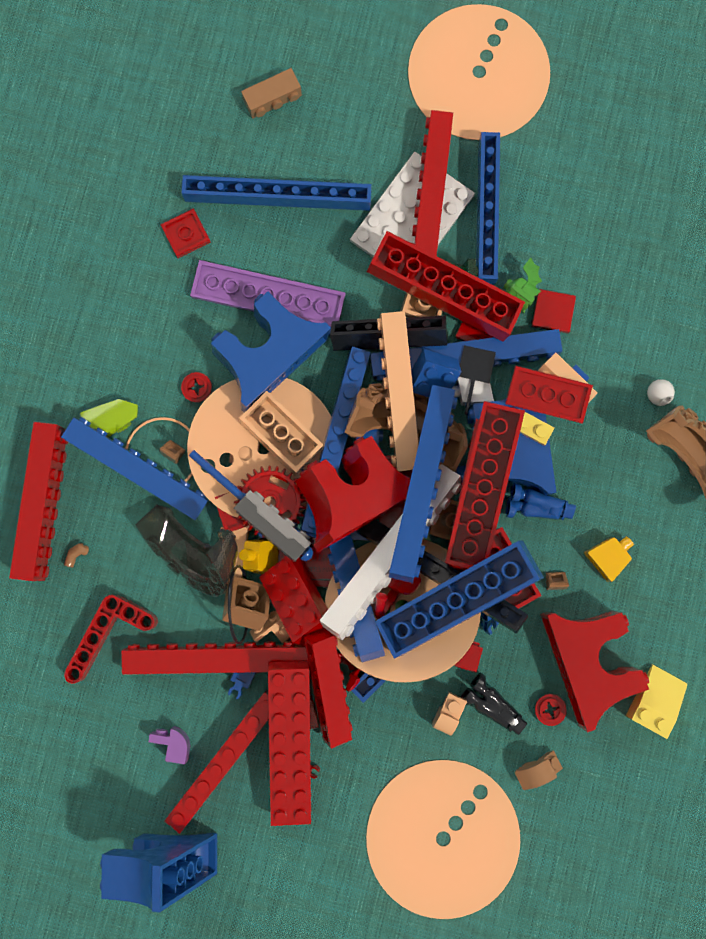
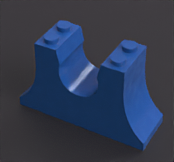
(266, 367)
(532, 461)
(158, 869)

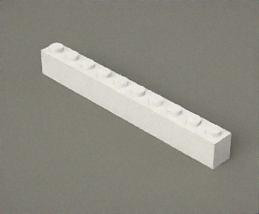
(374, 573)

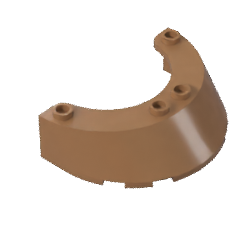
(371, 413)
(686, 436)

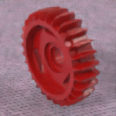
(285, 499)

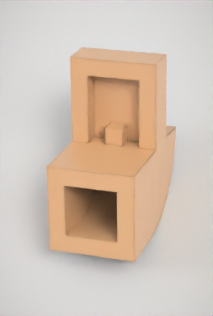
(448, 715)

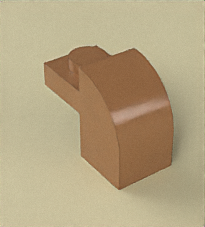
(539, 772)

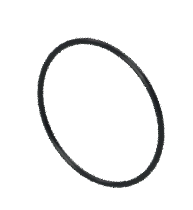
(229, 605)

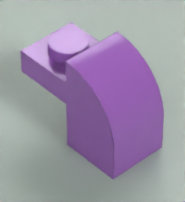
(177, 742)

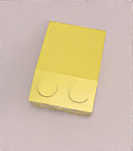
(660, 704)

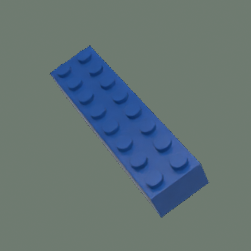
(459, 599)

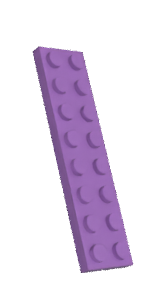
(241, 287)

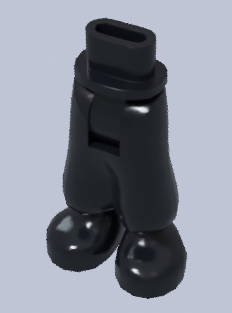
(493, 705)

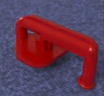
(398, 587)

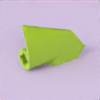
(112, 416)

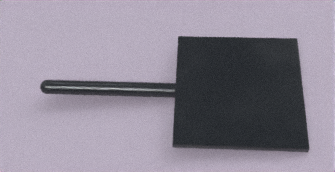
(477, 366)

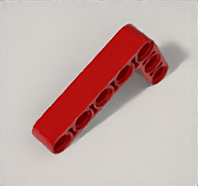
(103, 632)

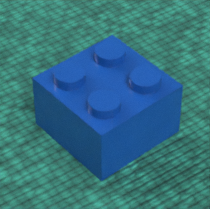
(434, 369)

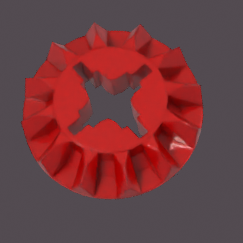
(189, 382)
(558, 714)

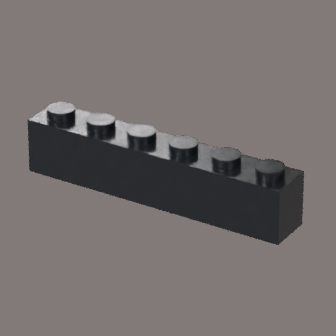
(365, 335)

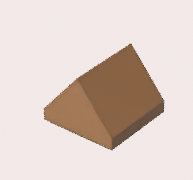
(172, 451)
(556, 581)

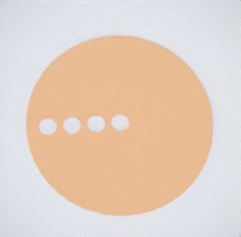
(513, 80)
(218, 431)
(427, 659)
(433, 877)

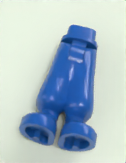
(537, 504)

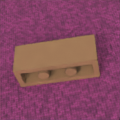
(271, 93)

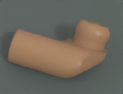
(74, 552)

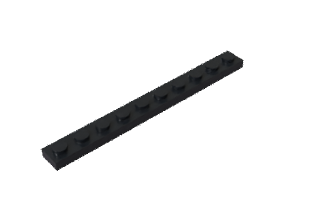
(440, 572)

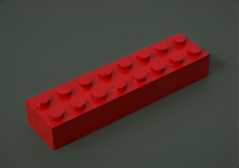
(445, 286)
(485, 485)
(39, 503)
(289, 743)

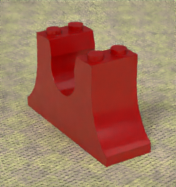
(345, 507)
(577, 655)

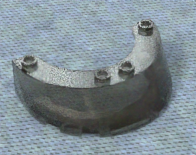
(202, 565)

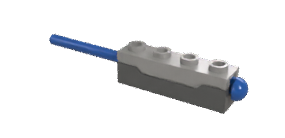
(263, 517)

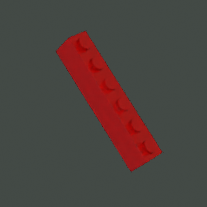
(328, 687)

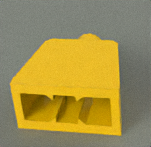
(258, 555)
(610, 557)

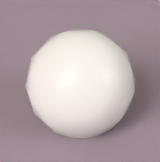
(660, 392)

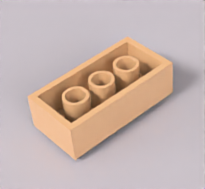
(281, 433)

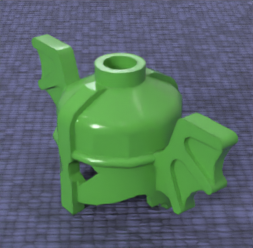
(525, 289)

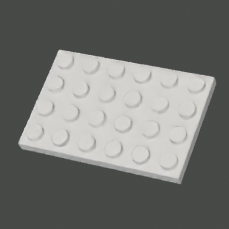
(397, 205)

